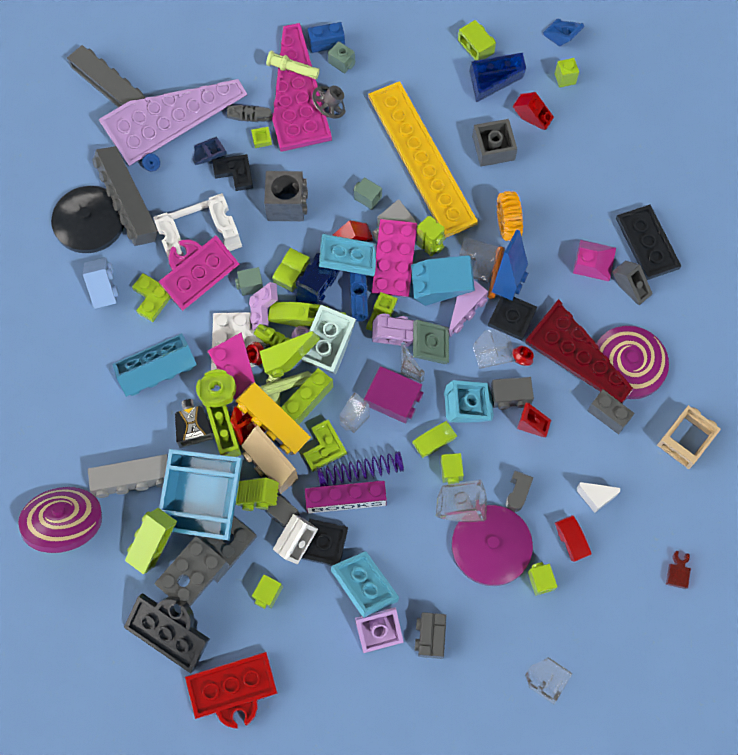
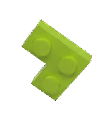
(155, 296)
(329, 446)

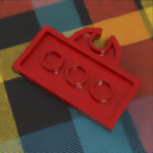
(232, 689)

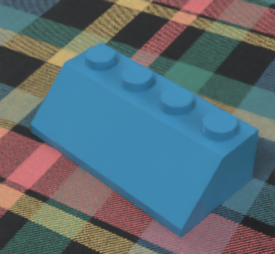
(154, 365)

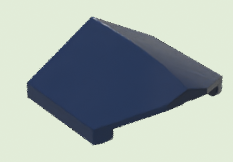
(208, 151)

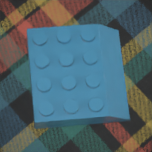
(201, 492)

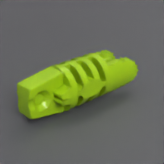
(269, 335)

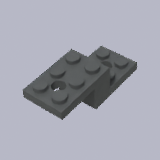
(203, 562)

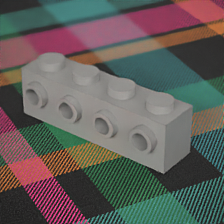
(127, 476)

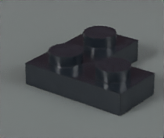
(237, 167)

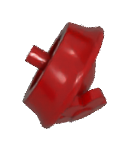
(253, 352)
(523, 355)

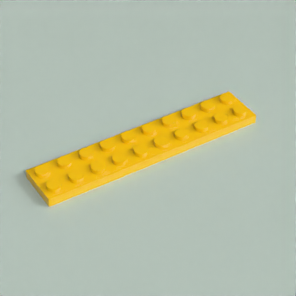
(422, 159)

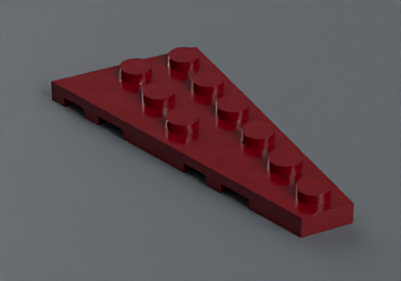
(573, 349)

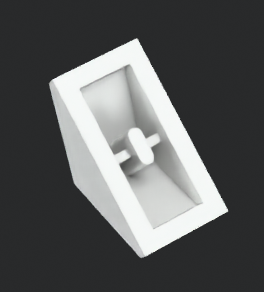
(597, 495)

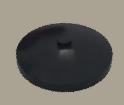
(86, 220)

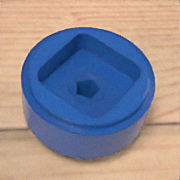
(151, 162)

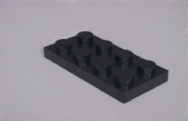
(648, 242)

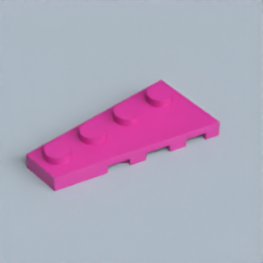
(233, 359)

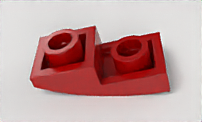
(574, 538)

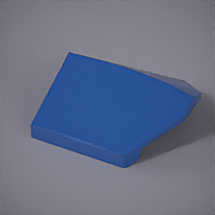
(562, 31)

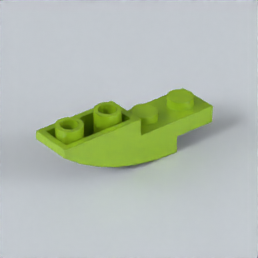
(293, 313)

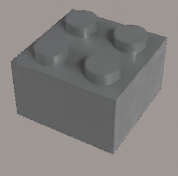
(494, 142)

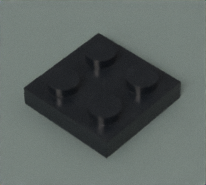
(512, 317)
(327, 543)

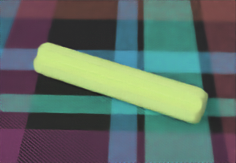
(286, 383)

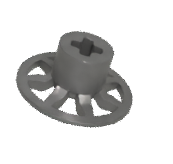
(331, 99)

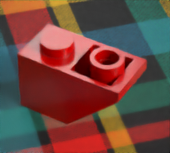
(533, 110)

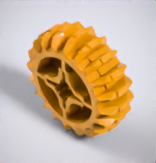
(509, 214)

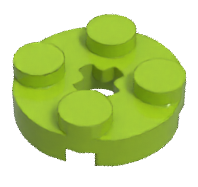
(216, 398)

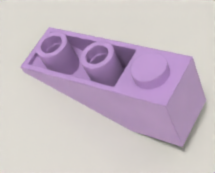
(466, 306)

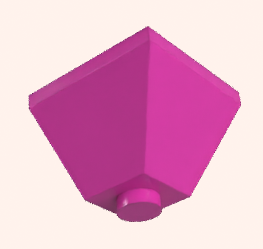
(594, 260)

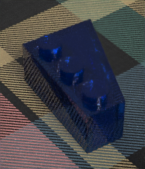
(495, 74)
(315, 282)

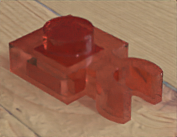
(678, 574)

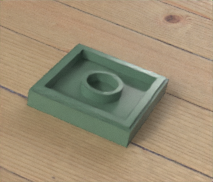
(430, 342)

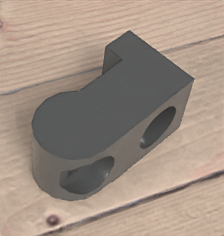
(522, 485)

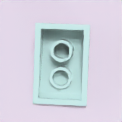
(334, 334)

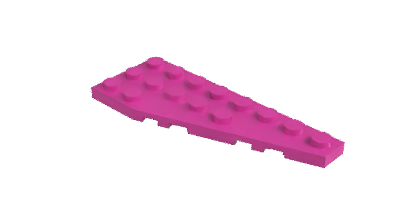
(295, 115)

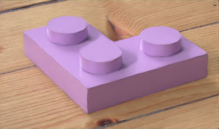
(260, 302)

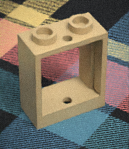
(679, 452)

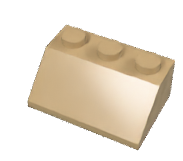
(268, 459)

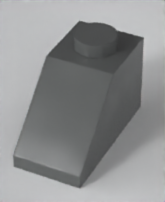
(632, 281)

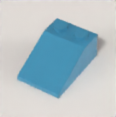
(442, 279)

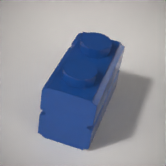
(325, 36)

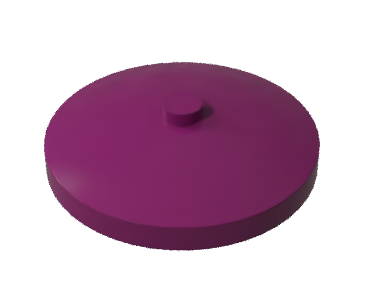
(493, 549)

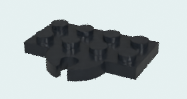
(168, 630)

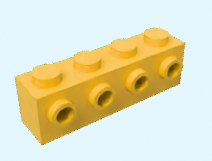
(272, 419)

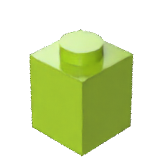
(566, 72)
(451, 468)
(542, 578)
(267, 592)

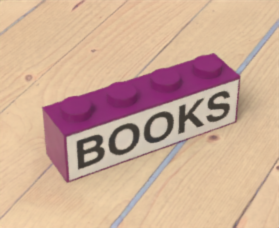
(345, 497)

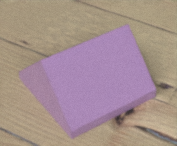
(379, 630)

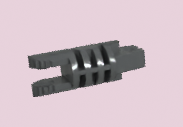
(249, 113)

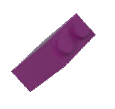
(393, 395)

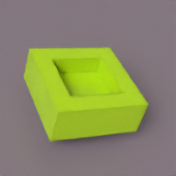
(261, 137)

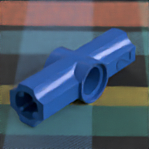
(359, 302)

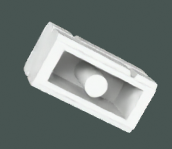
(295, 539)

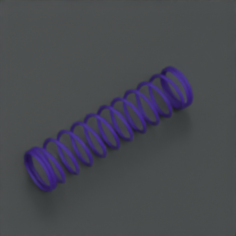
(398, 459)

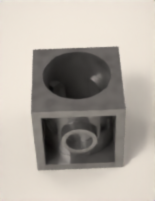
(285, 182)

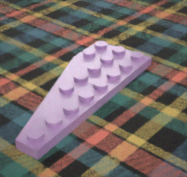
(153, 122)

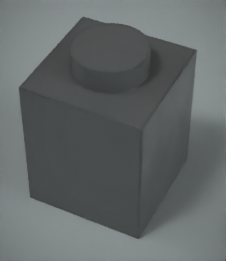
(282, 511)

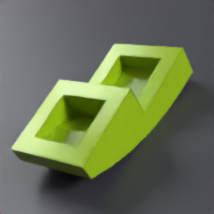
(384, 305)
(434, 439)

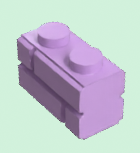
(392, 330)

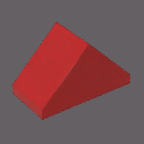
(355, 231)
(534, 421)

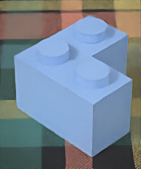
(98, 282)

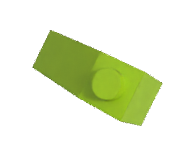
(287, 354)

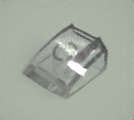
(462, 502)

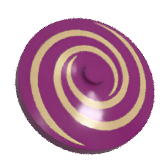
(637, 357)
(60, 519)

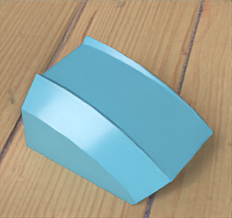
(468, 402)

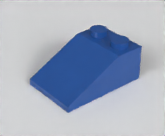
(512, 269)

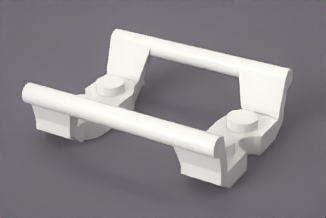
(223, 223)

